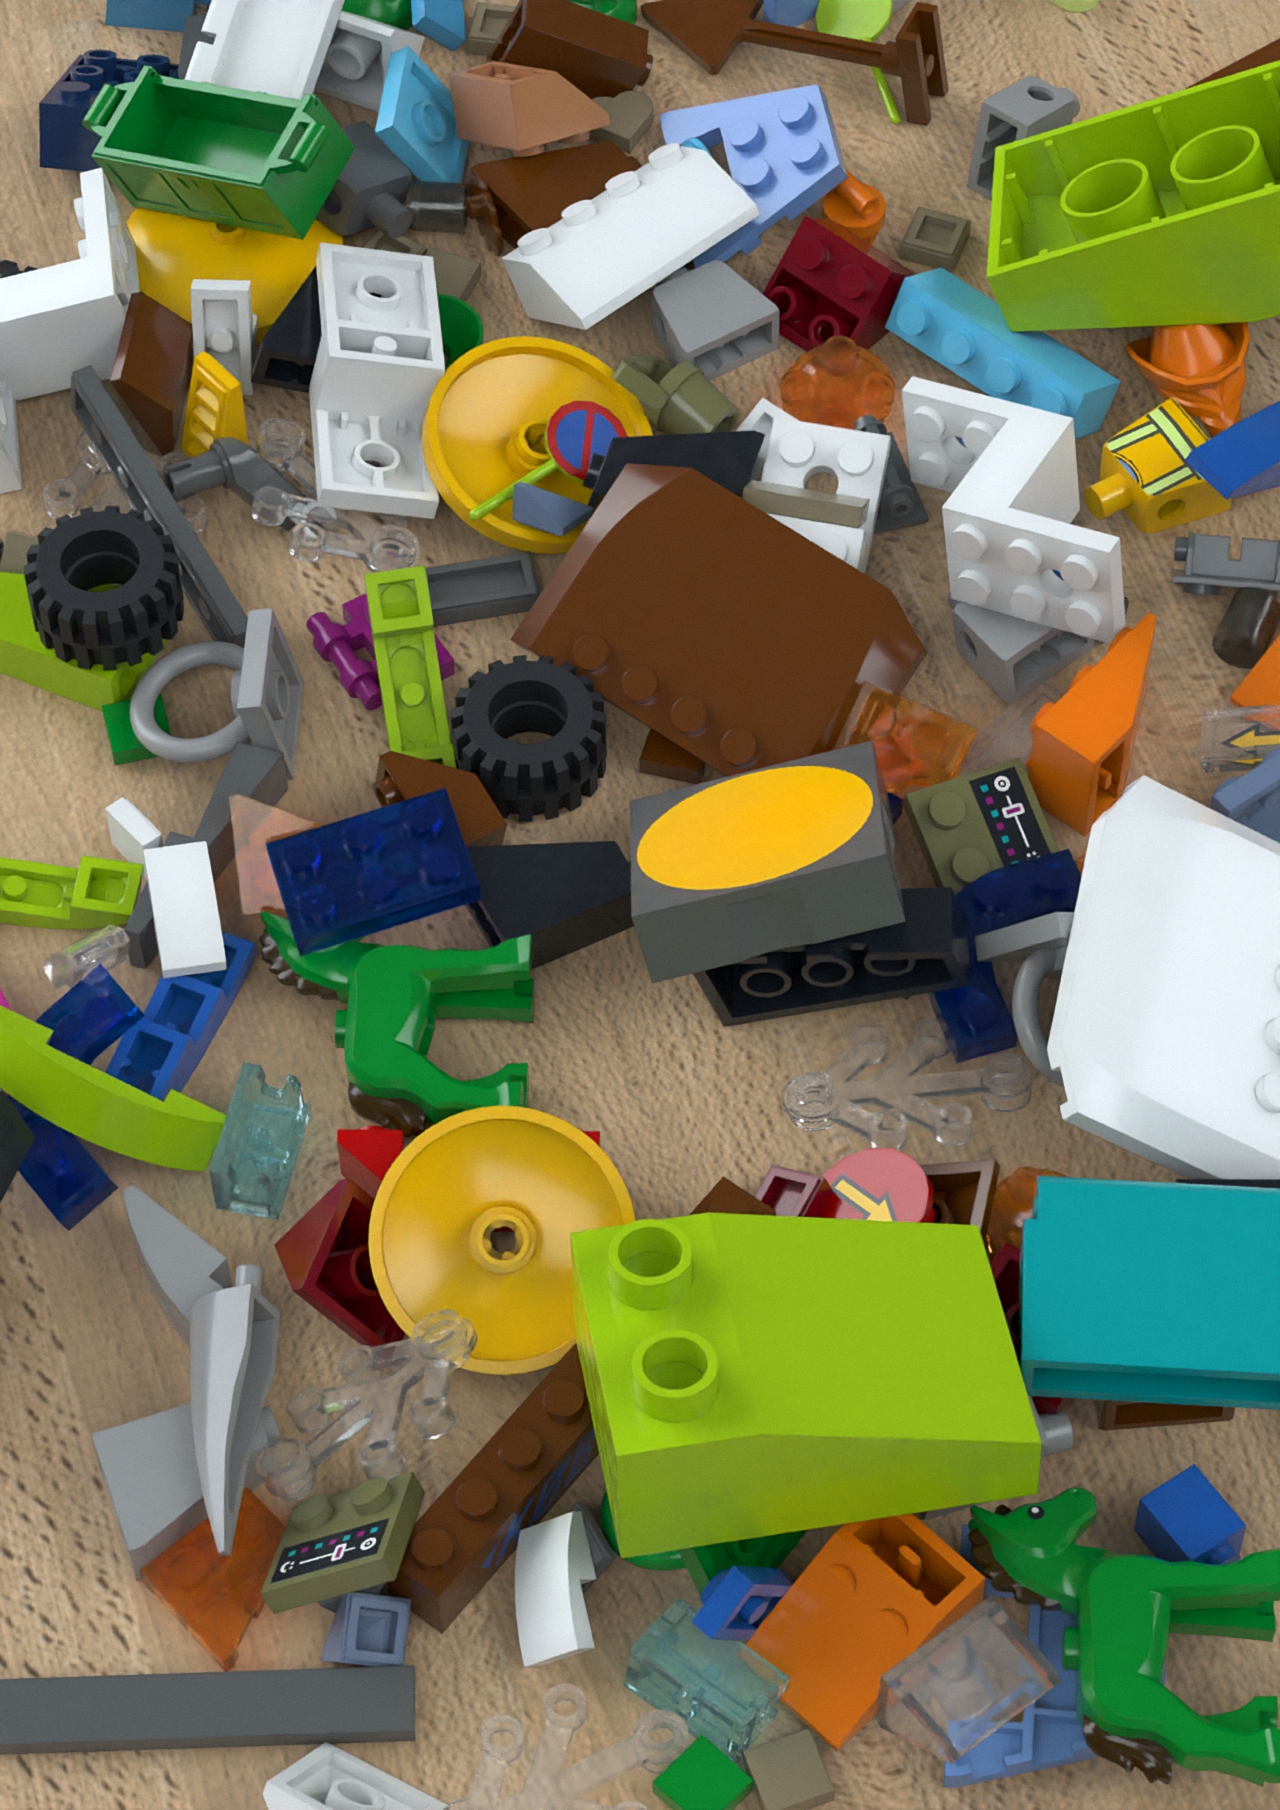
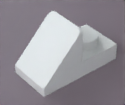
(226, 326)

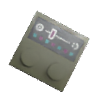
(978, 824)
(343, 1542)

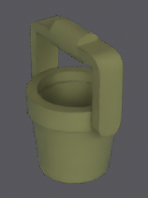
(681, 397)

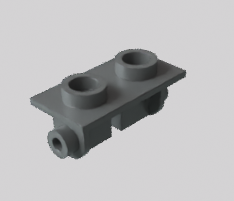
(899, 499)
(1209, 565)

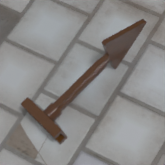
(713, 29)

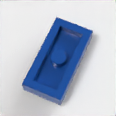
(740, 1601)

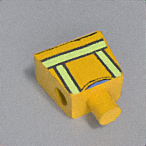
(1148, 474)

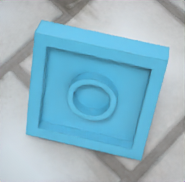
(419, 120)

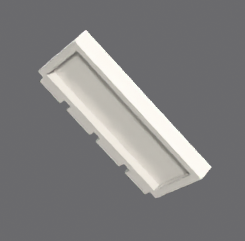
(265, 45)

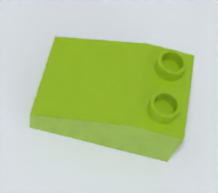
(1144, 213)
(794, 1375)

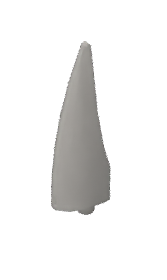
(230, 1378)

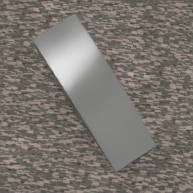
(173, 1259)

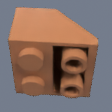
(521, 108)

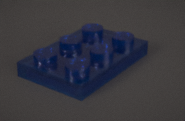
(373, 871)

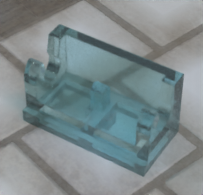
(259, 1144)
(709, 1683)

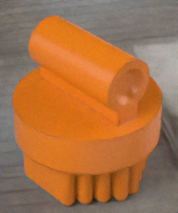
(856, 208)

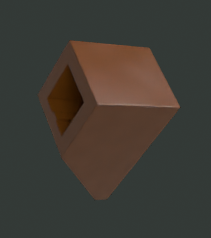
(407, 777)

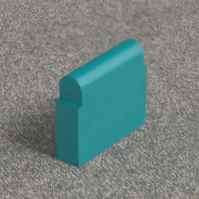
(1151, 1293)

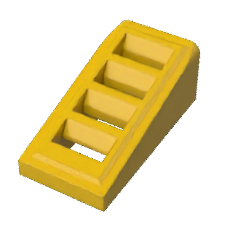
(213, 407)

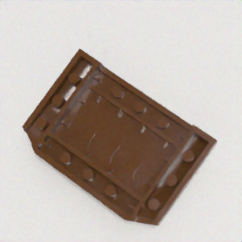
(718, 622)

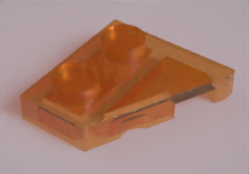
(909, 738)

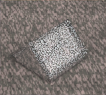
(963, 1683)

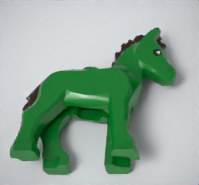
(393, 1014)
(1122, 1630)

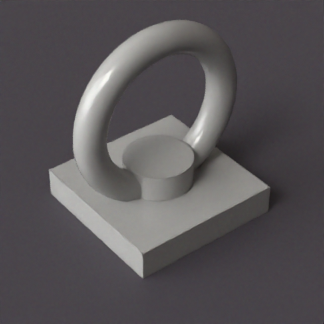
(263, 695)
(1042, 950)

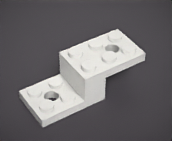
(374, 380)
(856, 461)

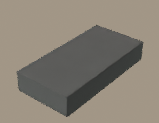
(482, 588)

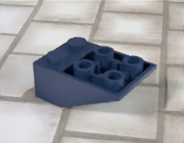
(63, 137)

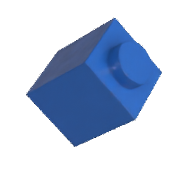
(1189, 1521)

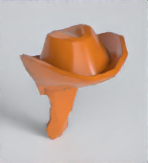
(1198, 368)

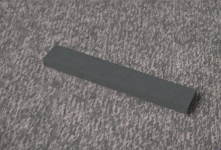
(150, 496)
(207, 1710)

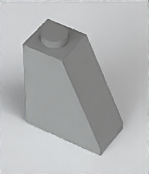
(157, 1481)

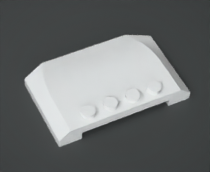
(1175, 989)

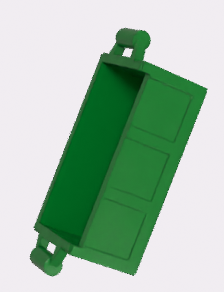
(218, 152)

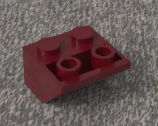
(833, 286)

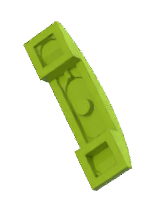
(408, 664)
(68, 897)
(100, 1107)

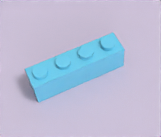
(973, 340)

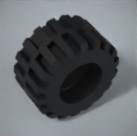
(95, 552)
(531, 699)

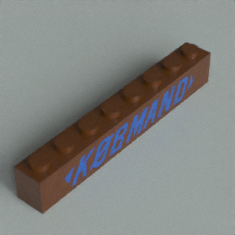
(514, 1478)

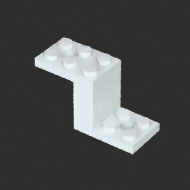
(65, 315)
(1013, 510)

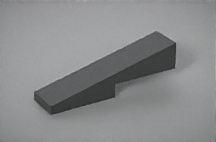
(250, 772)

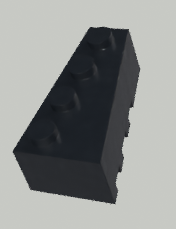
(871, 966)

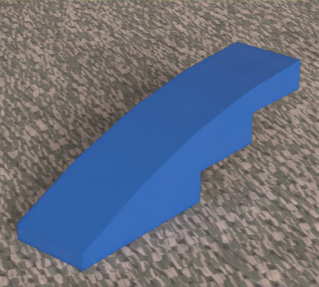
(1242, 456)
(180, 1024)

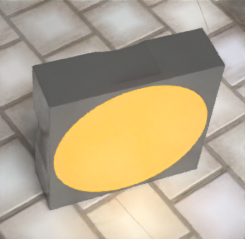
(763, 862)

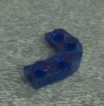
(976, 1015)
(58, 1162)

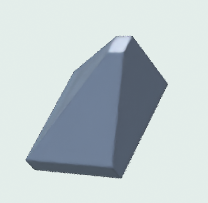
(547, 510)
(368, 1631)

